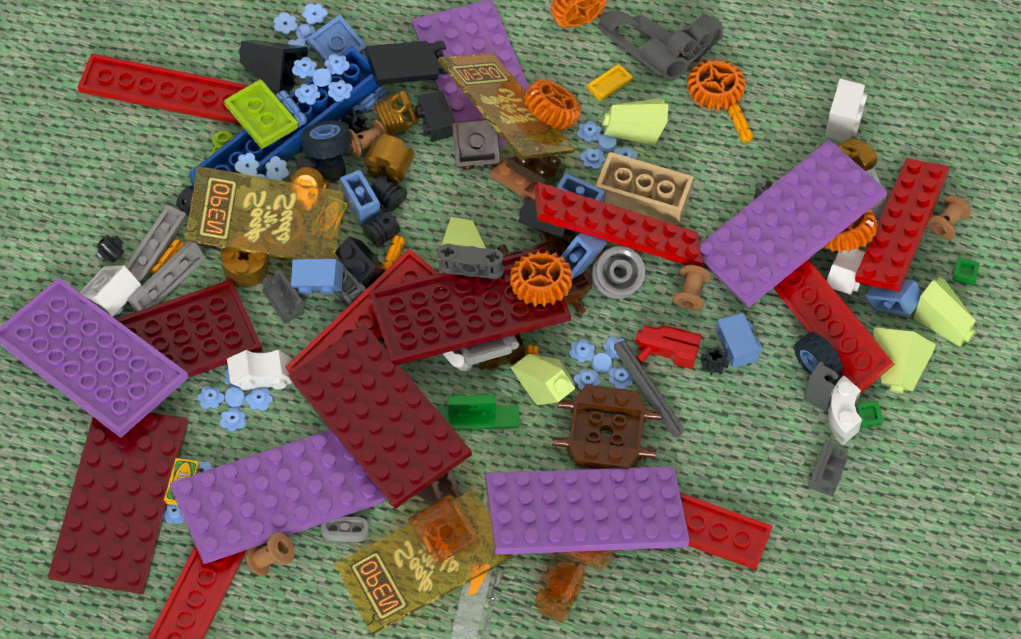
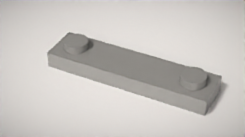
(156, 243)
(167, 277)

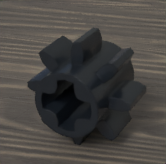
(355, 120)
(110, 248)
(714, 366)

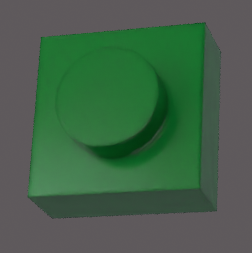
(966, 271)
(869, 413)

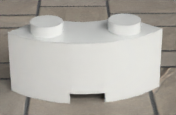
(844, 271)
(259, 370)
(842, 411)

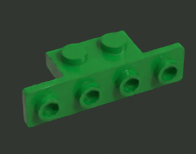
(479, 413)

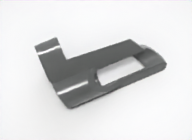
(664, 52)

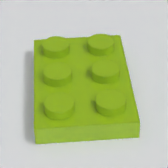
(261, 114)

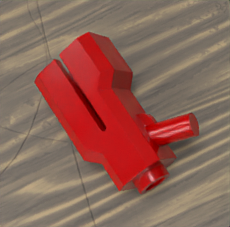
(668, 342)

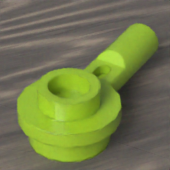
(220, 139)

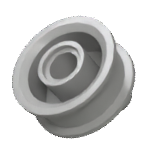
(608, 282)

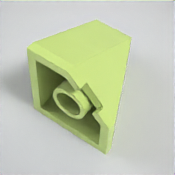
(637, 120)
(462, 233)
(945, 313)
(908, 352)
(543, 378)

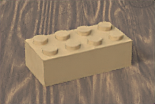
(645, 188)

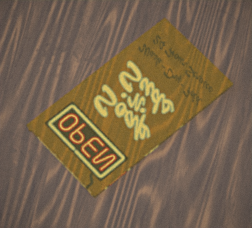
(503, 105)
(263, 215)
(401, 577)

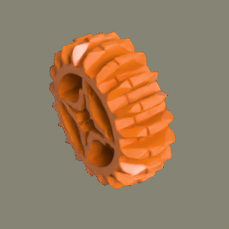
(576, 12)
(712, 90)
(552, 104)
(856, 234)
(540, 286)

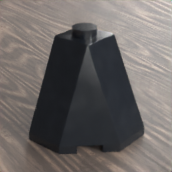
(272, 62)
(528, 217)

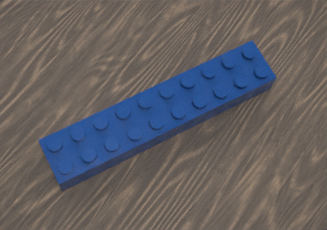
(324, 109)

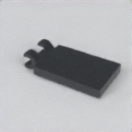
(405, 62)

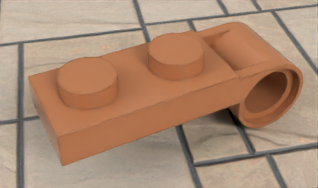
(513, 181)

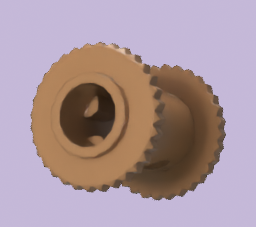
(364, 139)
(954, 210)
(692, 285)
(262, 556)

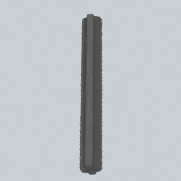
(649, 388)

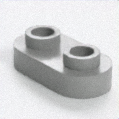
(345, 529)

